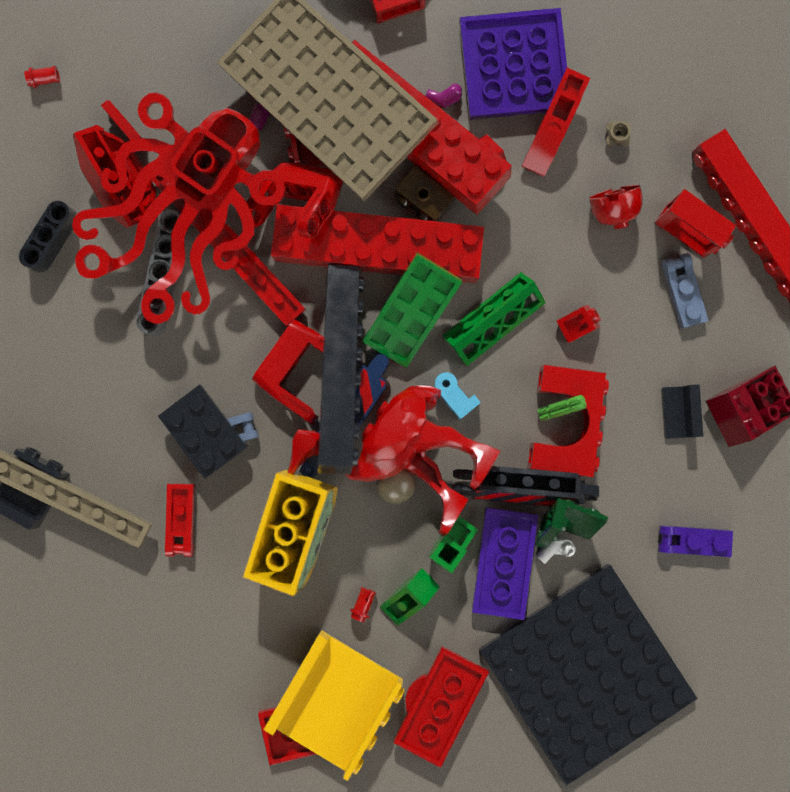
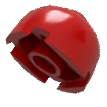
(617, 206)

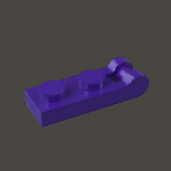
(696, 541)

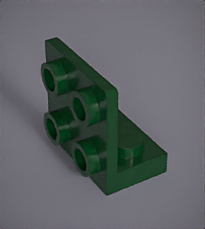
(569, 517)

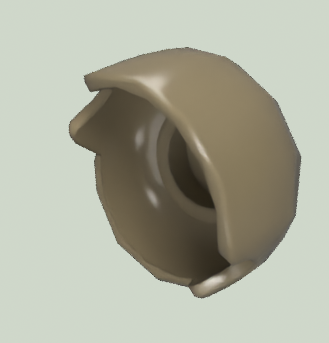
(397, 488)

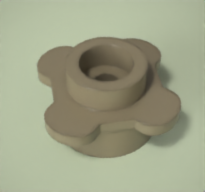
(620, 126)

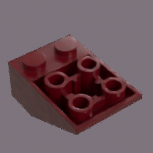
(751, 407)

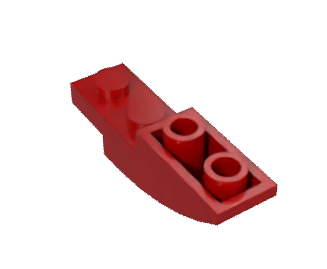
(555, 122)

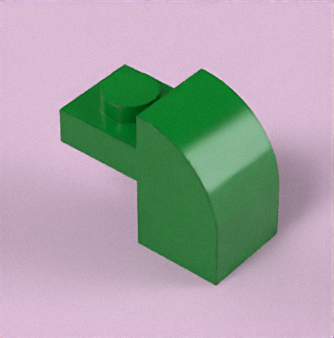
(451, 547)

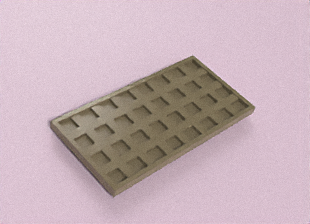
(327, 94)

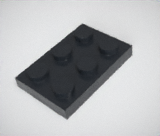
(202, 431)

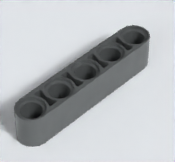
(158, 261)

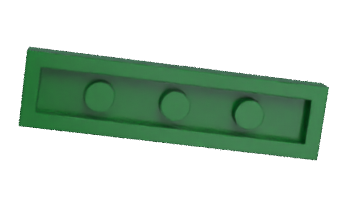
(492, 314)

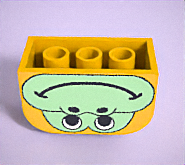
(291, 532)

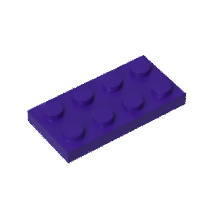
(504, 563)

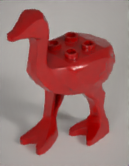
(399, 443)

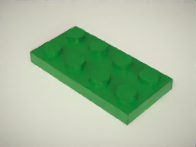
(412, 310)

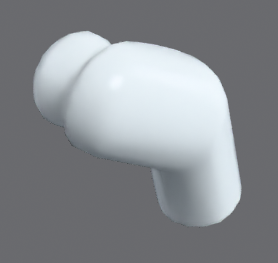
(560, 547)

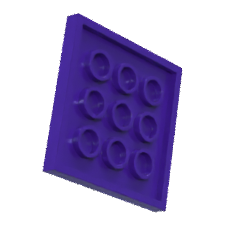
(512, 61)

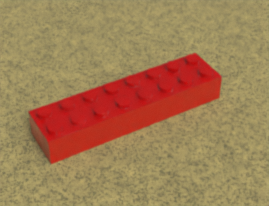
(453, 153)
(378, 243)

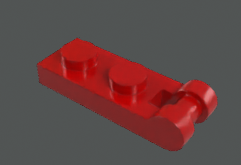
(180, 519)

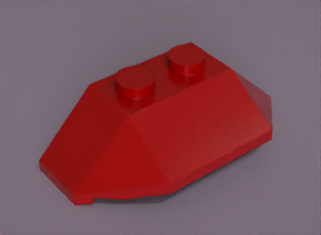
(96, 152)

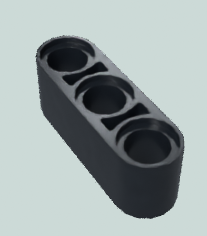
(36, 241)

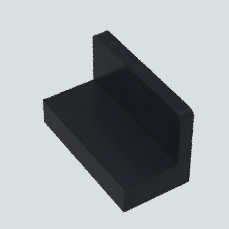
(682, 411)

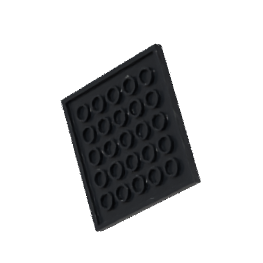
(588, 674)

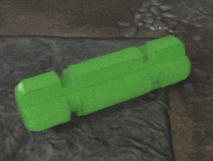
(562, 408)

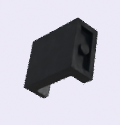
(22, 507)

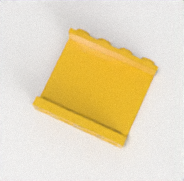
(337, 703)

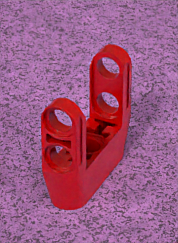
(304, 183)
(282, 361)

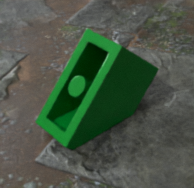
(410, 597)

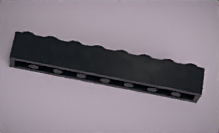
(339, 371)

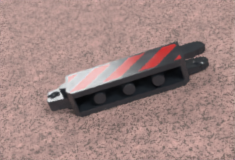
(527, 486)

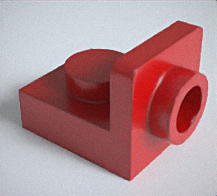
(579, 323)

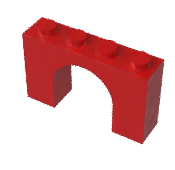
(581, 454)

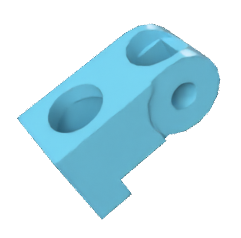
(454, 396)

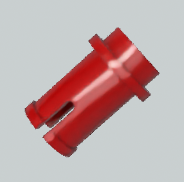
(41, 76)
(363, 605)

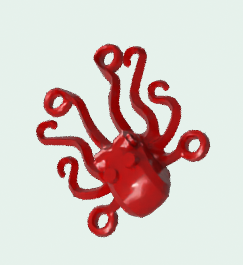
(202, 171)

